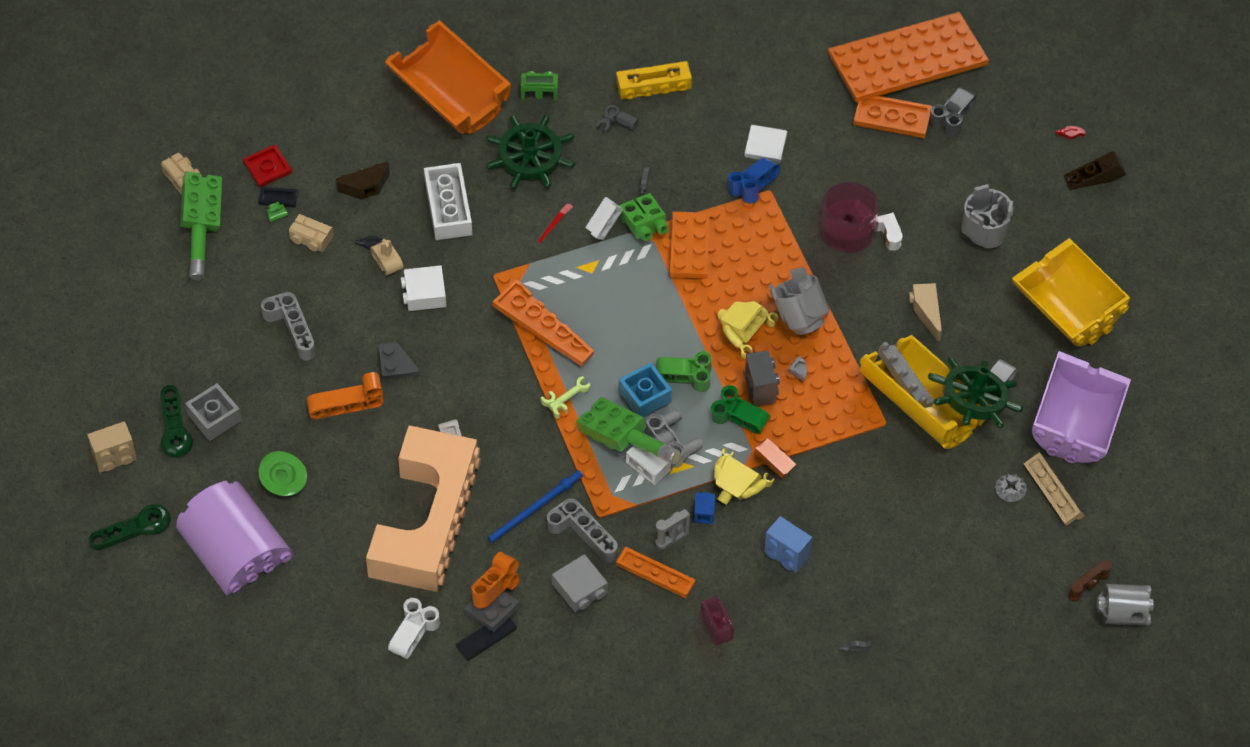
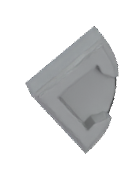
(798, 369)

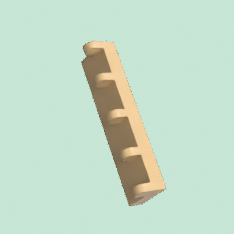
(1053, 489)

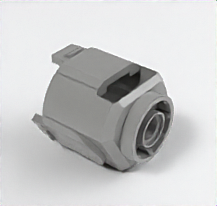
(987, 216)
(800, 302)

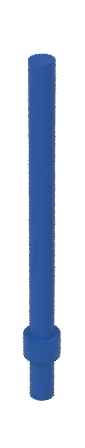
(564, 485)

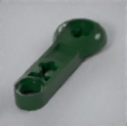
(174, 426)
(133, 527)

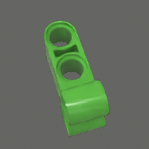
(687, 370)

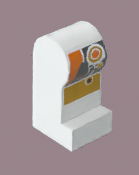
(891, 231)

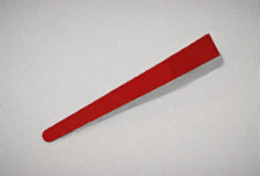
(564, 210)

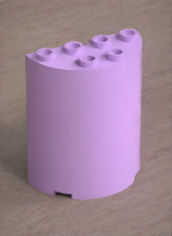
(1079, 410)
(231, 535)

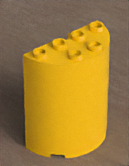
(1073, 293)

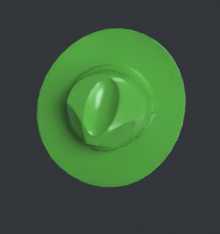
(282, 473)

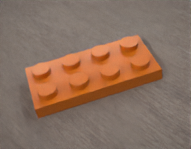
(893, 116)
(689, 245)

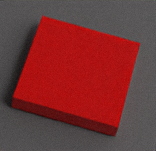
(267, 166)

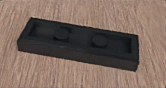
(483, 639)

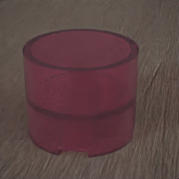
(849, 217)

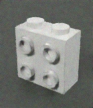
(424, 288)

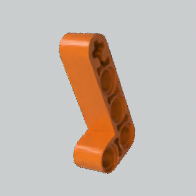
(348, 399)

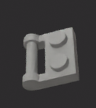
(678, 528)

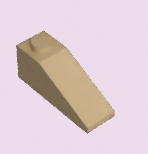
(926, 307)

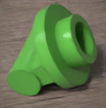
(276, 212)

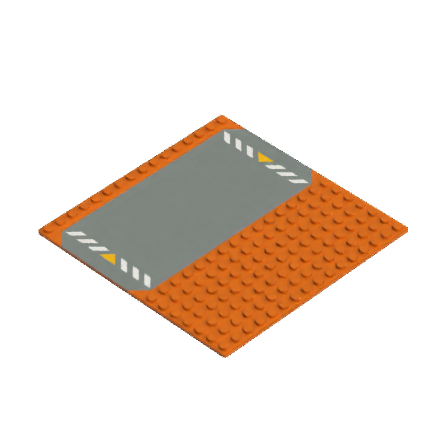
(633, 313)

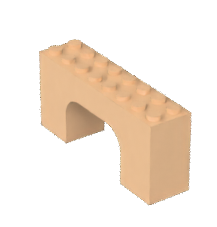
(422, 554)

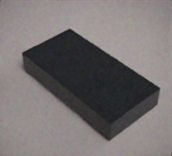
(282, 195)

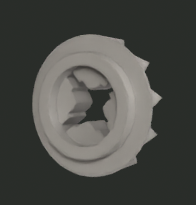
(1010, 495)

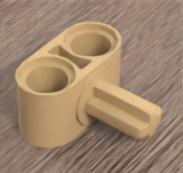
(386, 257)

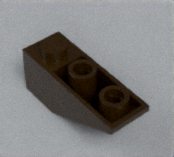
(1099, 171)

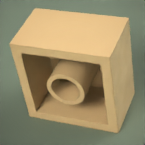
(112, 447)

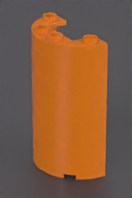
(452, 79)

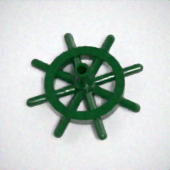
(530, 151)
(975, 392)

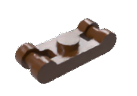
(1090, 579)

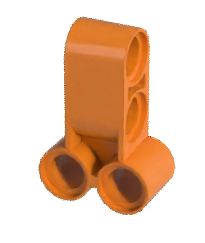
(495, 580)

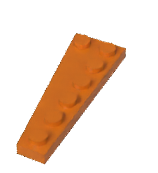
(531, 314)

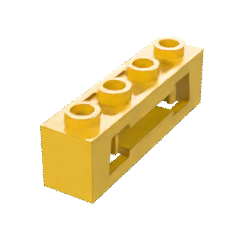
(653, 80)

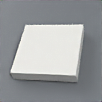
(765, 143)

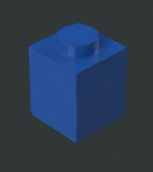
(704, 508)

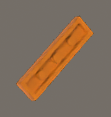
(655, 572)

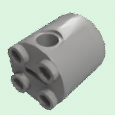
(1125, 604)

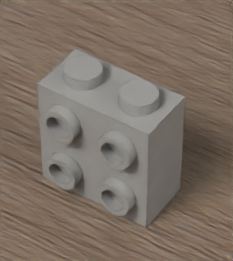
(580, 583)

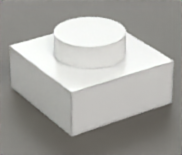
(450, 427)

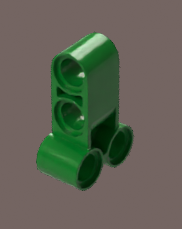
(738, 411)

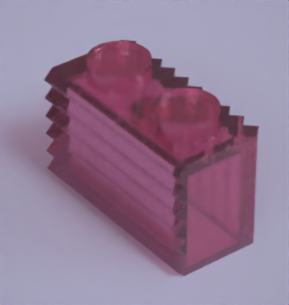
(717, 620)

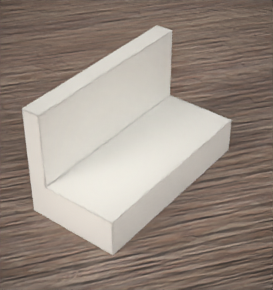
(604, 218)

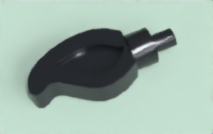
(369, 241)

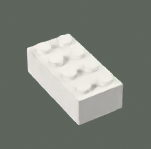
(448, 201)

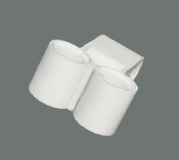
(413, 627)

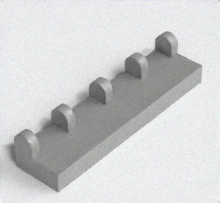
(904, 374)

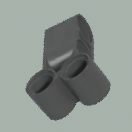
(952, 112)

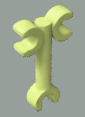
(557, 404)

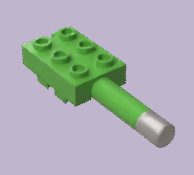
(202, 212)
(619, 427)

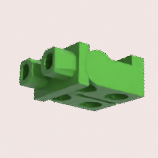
(644, 219)

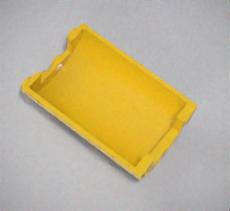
(938, 421)

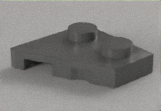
(395, 362)

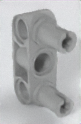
(666, 434)

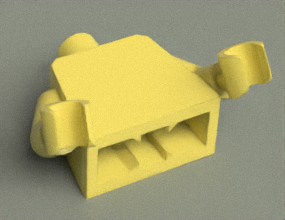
(743, 321)
(737, 479)

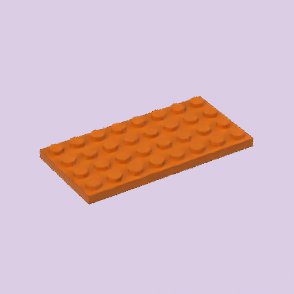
(907, 56)

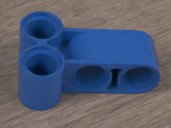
(752, 179)

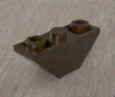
(364, 182)

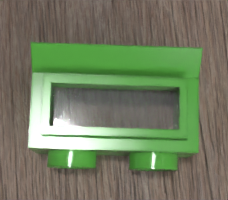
(539, 83)

